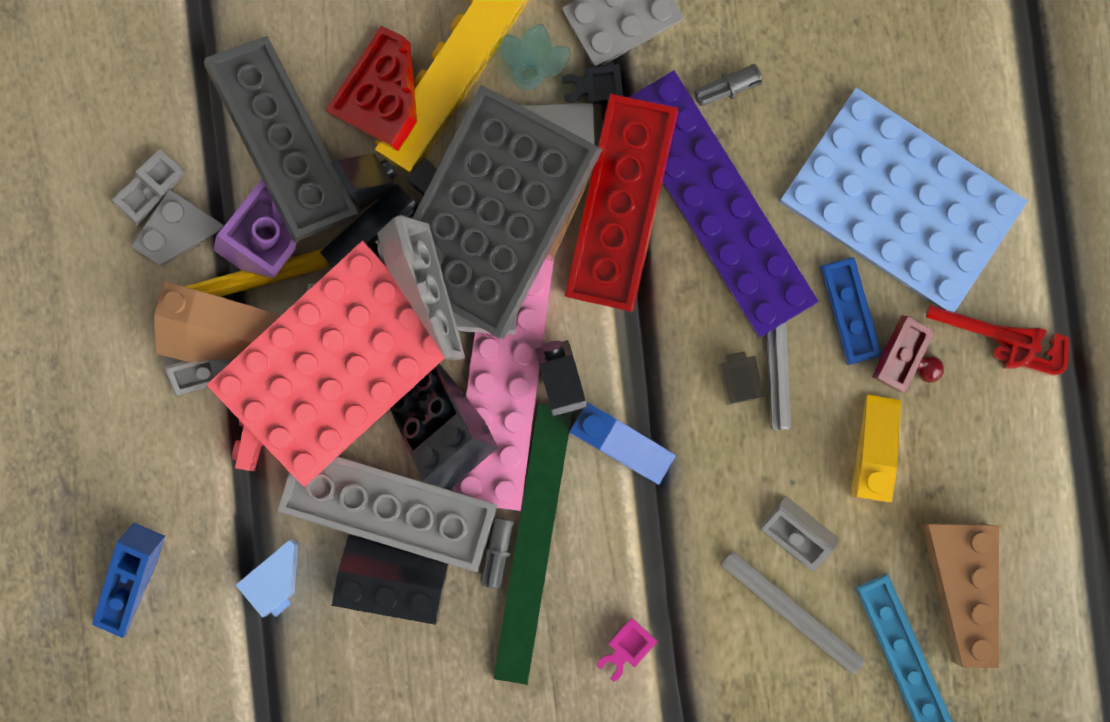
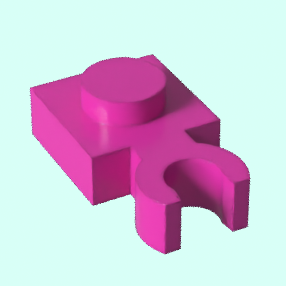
(630, 645)

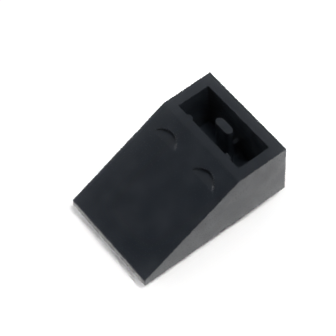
(442, 429)

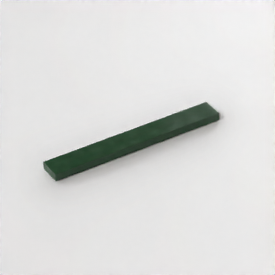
(532, 546)

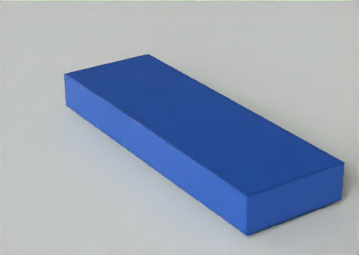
(850, 311)

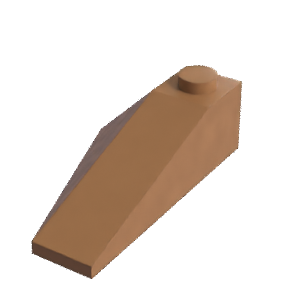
(205, 326)

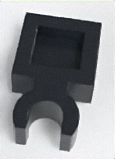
(598, 84)

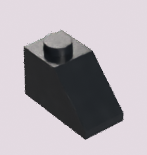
(560, 377)

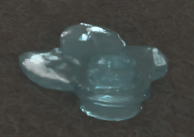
(535, 53)

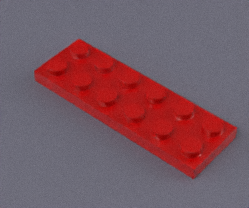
(621, 202)

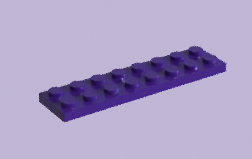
(727, 217)

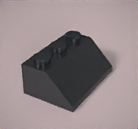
(365, 228)
(389, 581)

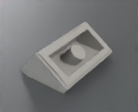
(190, 377)
(799, 534)

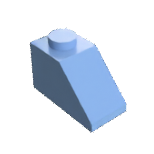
(272, 581)

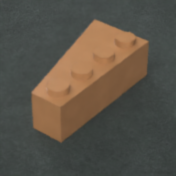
(968, 588)

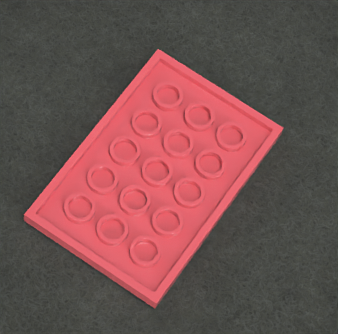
(329, 365)

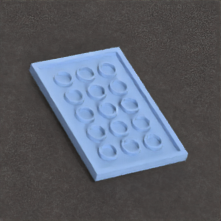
(903, 201)

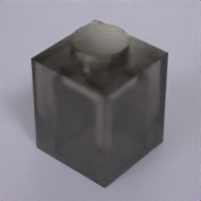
(740, 378)

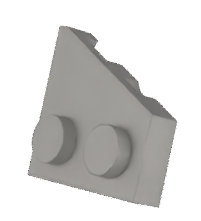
(174, 229)

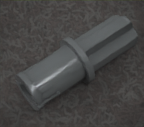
(729, 85)
(496, 553)

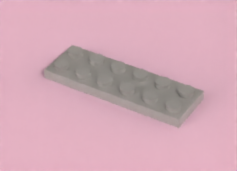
(393, 511)

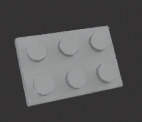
(617, 26)

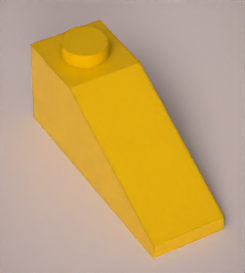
(877, 450)

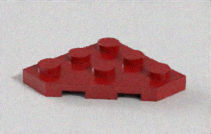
(380, 91)

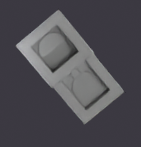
(148, 187)

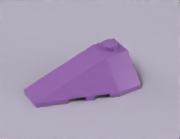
(256, 236)

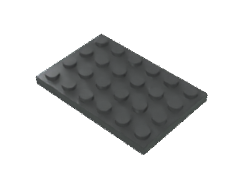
(501, 205)

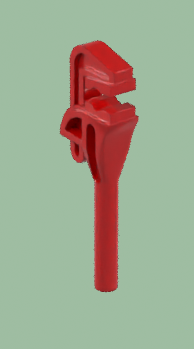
(1016, 344)

